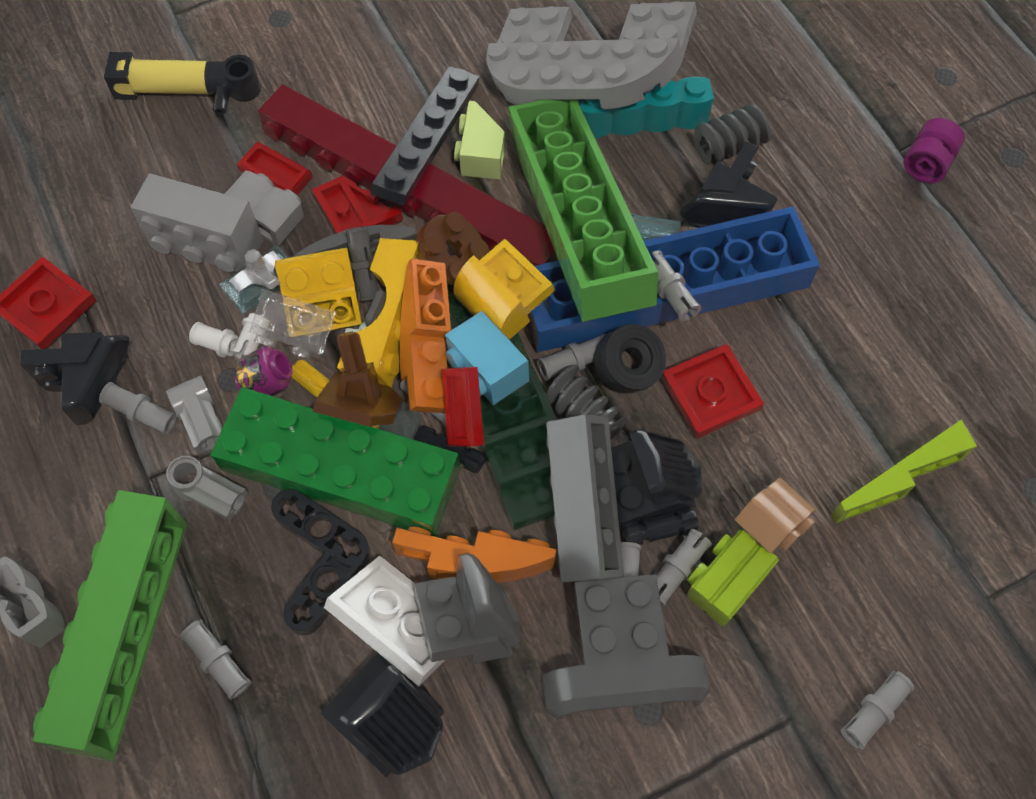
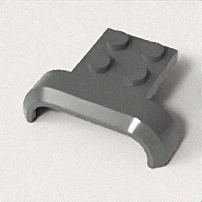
(623, 653)

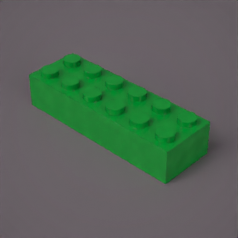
(337, 461)

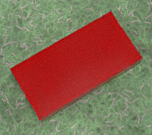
(278, 168)
(462, 406)

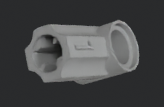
(194, 406)
(207, 488)

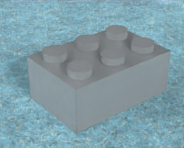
(196, 222)

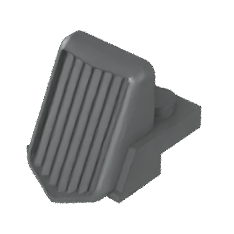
(467, 615)

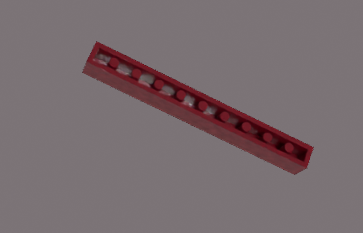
(361, 155)

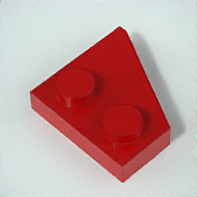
(351, 207)

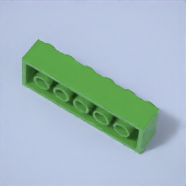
(111, 628)

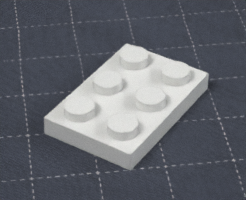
(384, 613)

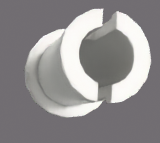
(213, 338)
(245, 342)

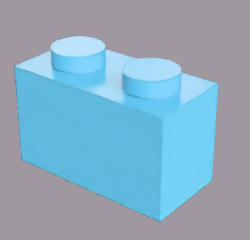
(484, 346)

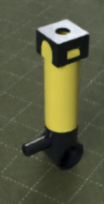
(231, 77)

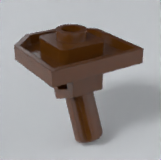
(356, 391)

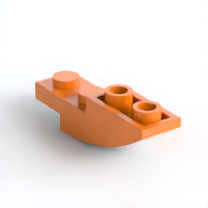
(422, 334)
(500, 555)

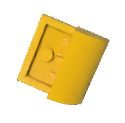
(322, 281)
(502, 287)

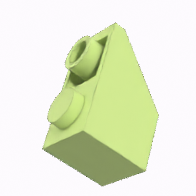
(481, 146)

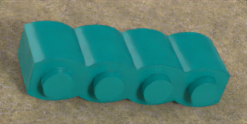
(675, 105)

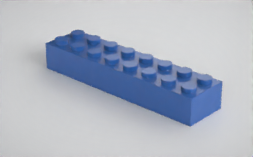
(721, 269)

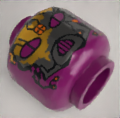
(263, 371)

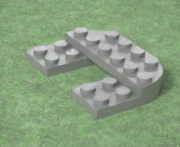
(537, 64)

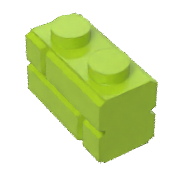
(731, 576)

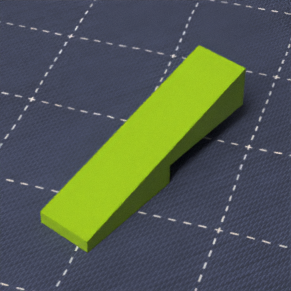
(895, 483)

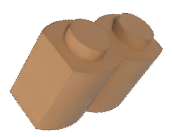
(777, 516)

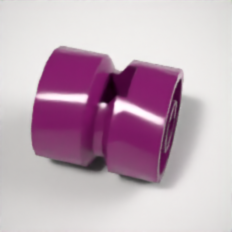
(934, 150)

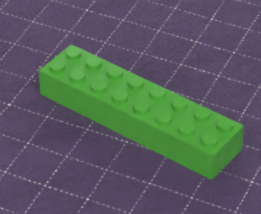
(582, 210)

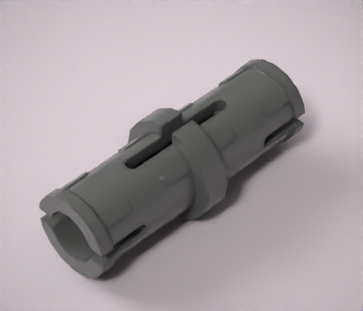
(361, 261)

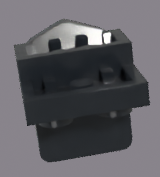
(728, 193)
(78, 370)
(654, 476)
(387, 718)

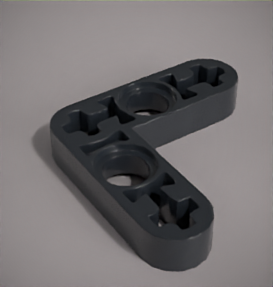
(333, 559)

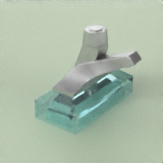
(247, 284)

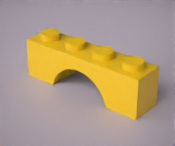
(382, 337)

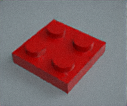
(43, 303)
(712, 391)

